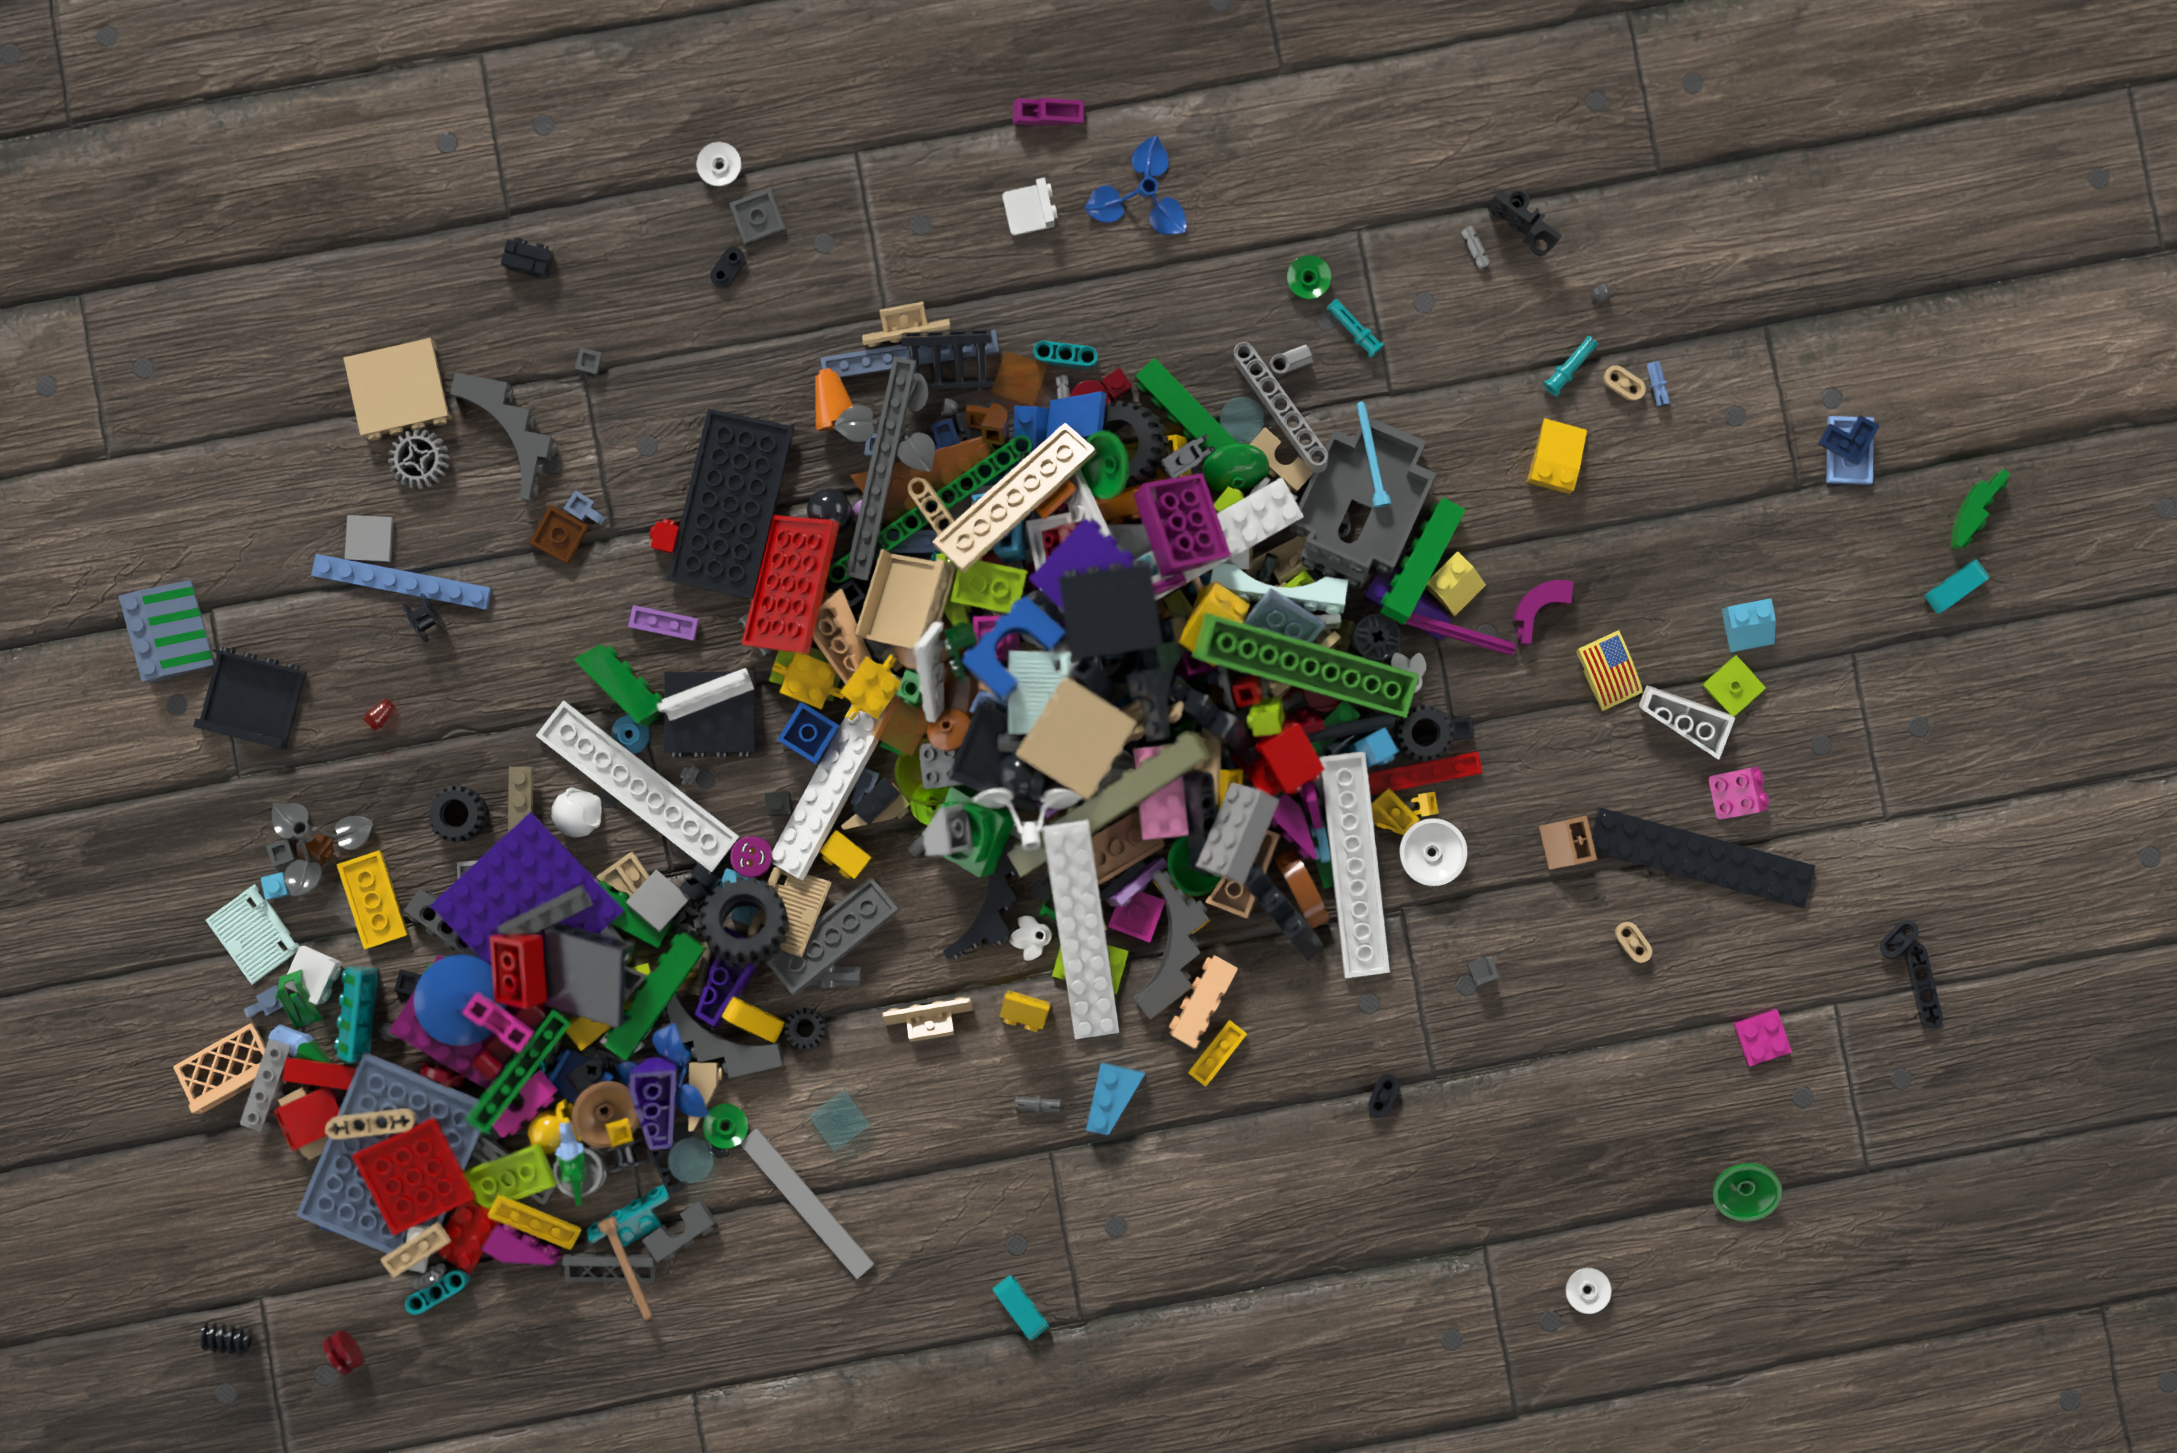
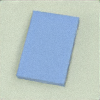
(1843, 471)

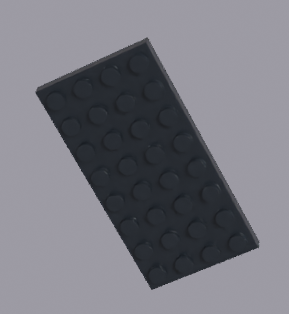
(730, 503)

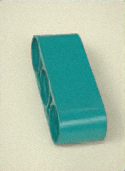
(1074, 362)
(1956, 586)
(430, 1299)
(1020, 1307)

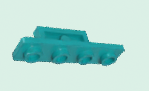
(635, 1218)

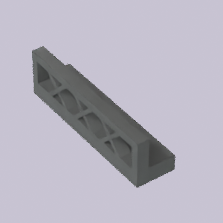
(548, 912)
(607, 1260)

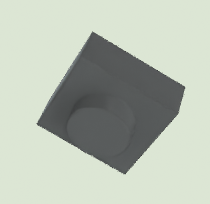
(589, 361)
(281, 852)

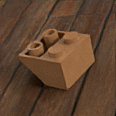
(1567, 842)

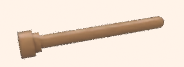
(609, 1228)

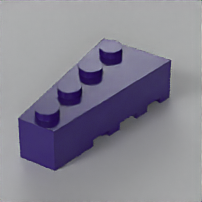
(722, 985)

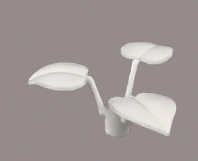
(1028, 831)

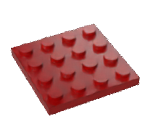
(414, 1176)

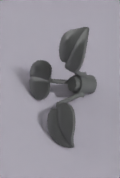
(916, 451)
(292, 821)

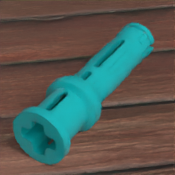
(1362, 335)
(1564, 373)

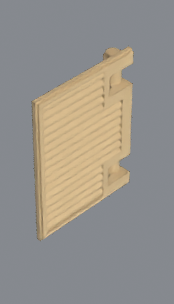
(803, 904)

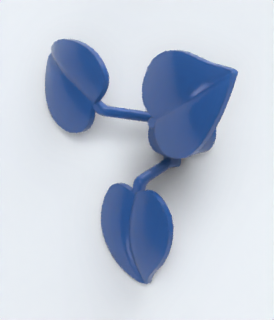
(1151, 160)
(669, 1044)

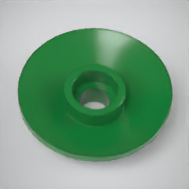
(1311, 266)
(733, 1117)

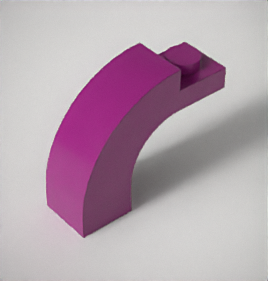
(1546, 593)

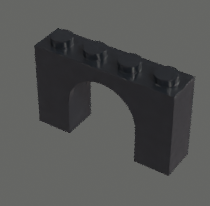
(1112, 688)

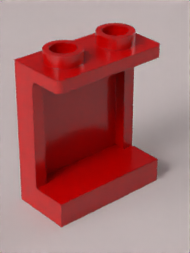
(1291, 758)
(307, 1117)

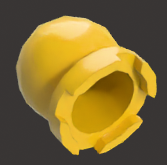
(545, 1127)

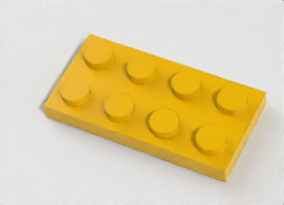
(372, 899)

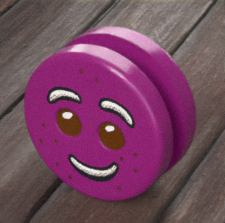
(751, 856)

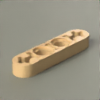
(371, 1126)

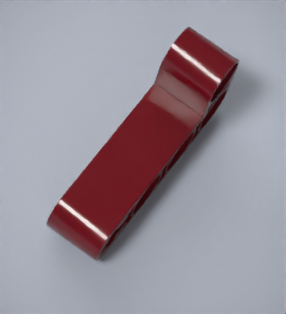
(496, 1051)

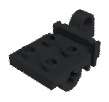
(1523, 220)

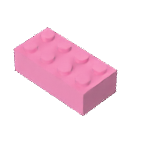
(1165, 810)

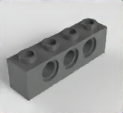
(417, 913)

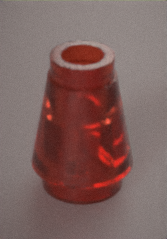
(379, 714)

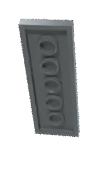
(835, 935)

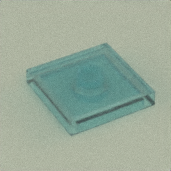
(839, 1120)

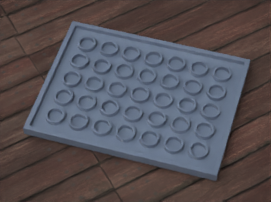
(337, 1191)

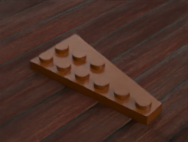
(947, 466)

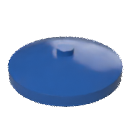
(446, 992)

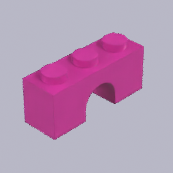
(498, 1020)
(536, 1092)

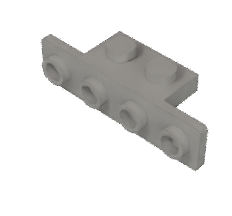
(267, 1085)

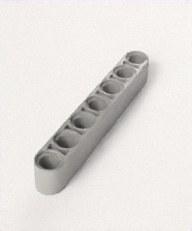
(1285, 416)

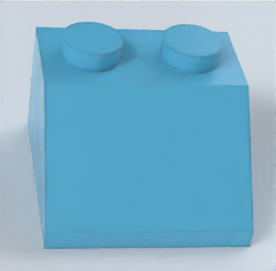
(1750, 625)

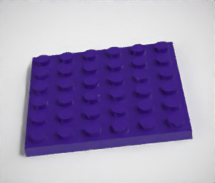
(516, 877)

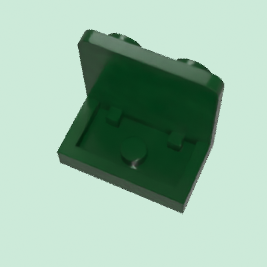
(957, 637)

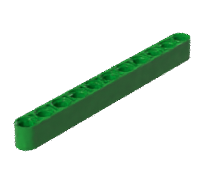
(955, 487)

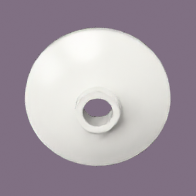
(718, 153)
(1598, 1295)

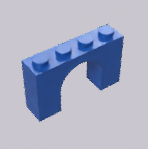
(1023, 619)

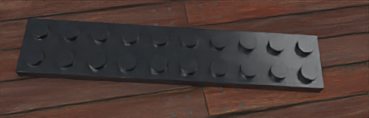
(1702, 858)

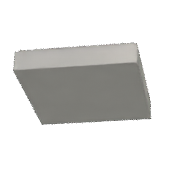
(369, 538)
(657, 901)

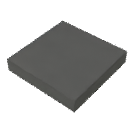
(757, 216)

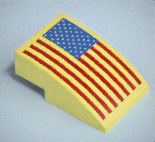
(1610, 670)

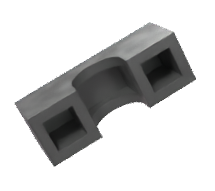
(697, 1221)

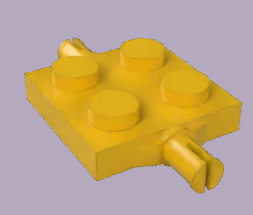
(808, 680)
(871, 687)

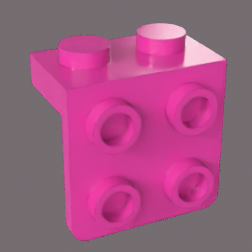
(1738, 793)

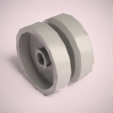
(595, 1175)

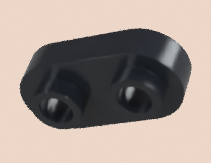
(729, 267)
(1898, 940)
(1383, 1095)

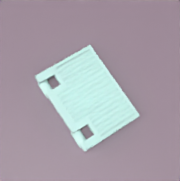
(1036, 686)
(252, 934)

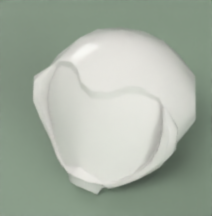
(576, 812)

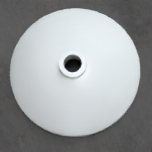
(1449, 852)

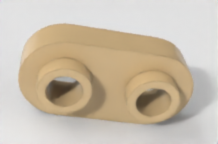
(1624, 382)
(1633, 941)

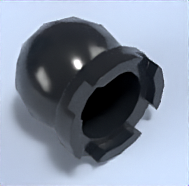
(831, 505)
(1022, 778)

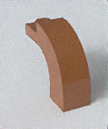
(1302, 888)

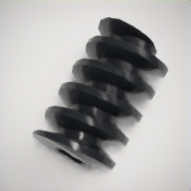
(226, 1340)

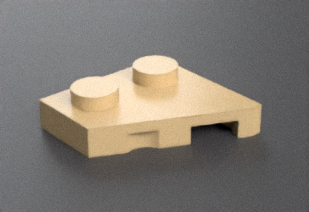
(625, 874)

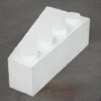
(1694, 721)

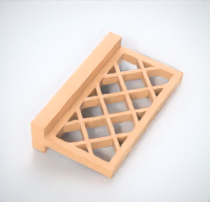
(230, 1087)

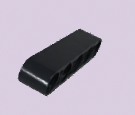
(1200, 813)

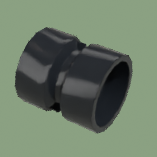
(700, 883)

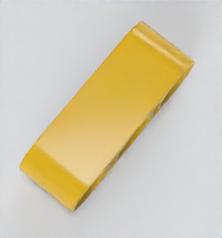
(753, 1019)

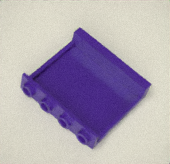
(1080, 550)

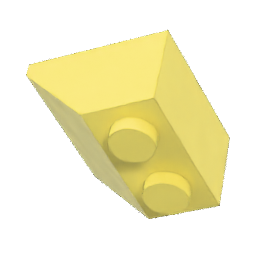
(1455, 584)

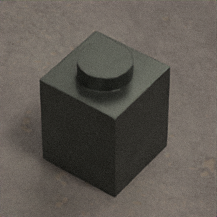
(778, 803)

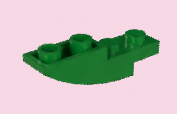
(1971, 513)

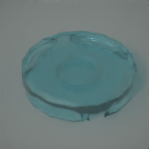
(1242, 418)
(690, 1160)

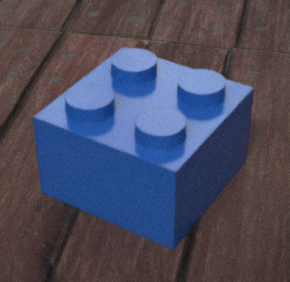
(809, 733)

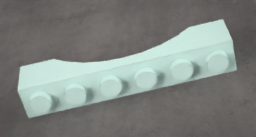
(1322, 595)

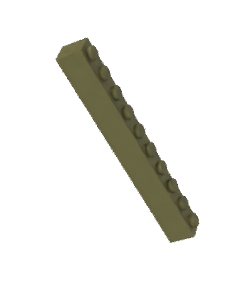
(1121, 796)

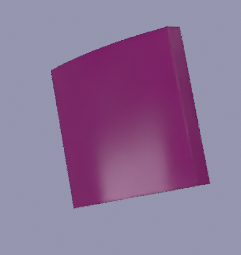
(1311, 804)

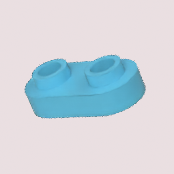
(1322, 849)

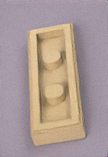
(415, 1250)

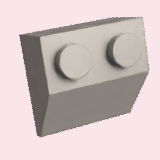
(948, 831)

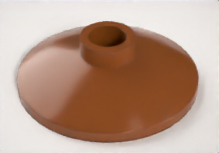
(950, 738)

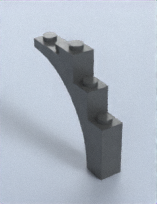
(517, 421)
(1169, 979)
(739, 1057)

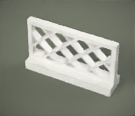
(706, 694)

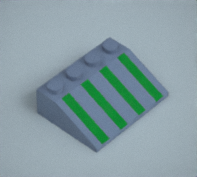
(166, 631)

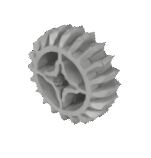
(427, 456)

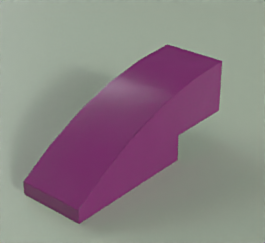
(1047, 112)

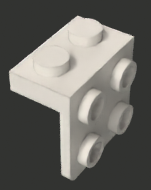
(1030, 208)
(317, 973)

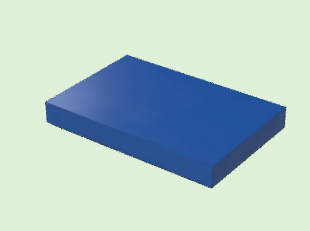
(1079, 412)

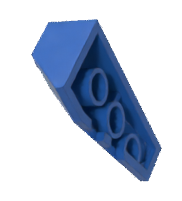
(1032, 423)

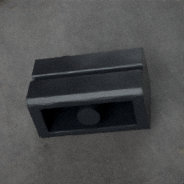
(527, 258)
(876, 801)

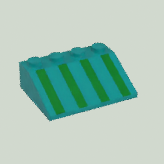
(357, 1012)

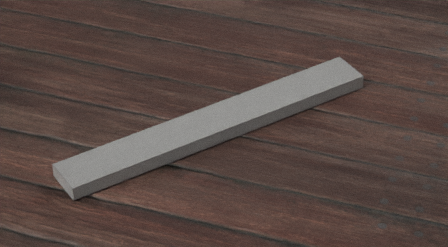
(807, 1203)

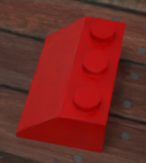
(518, 969)

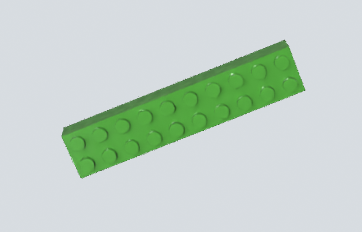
(1305, 665)

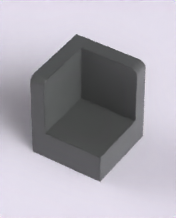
(1483, 970)

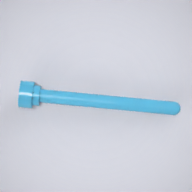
(1380, 496)

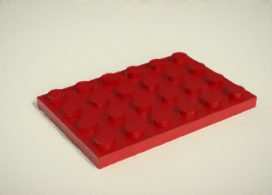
(790, 584)

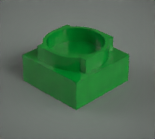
(989, 832)

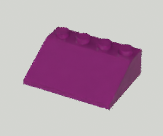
(1181, 524)

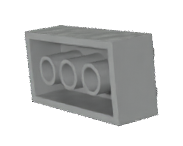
(1237, 833)

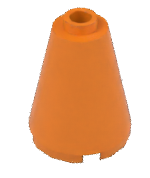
(830, 399)

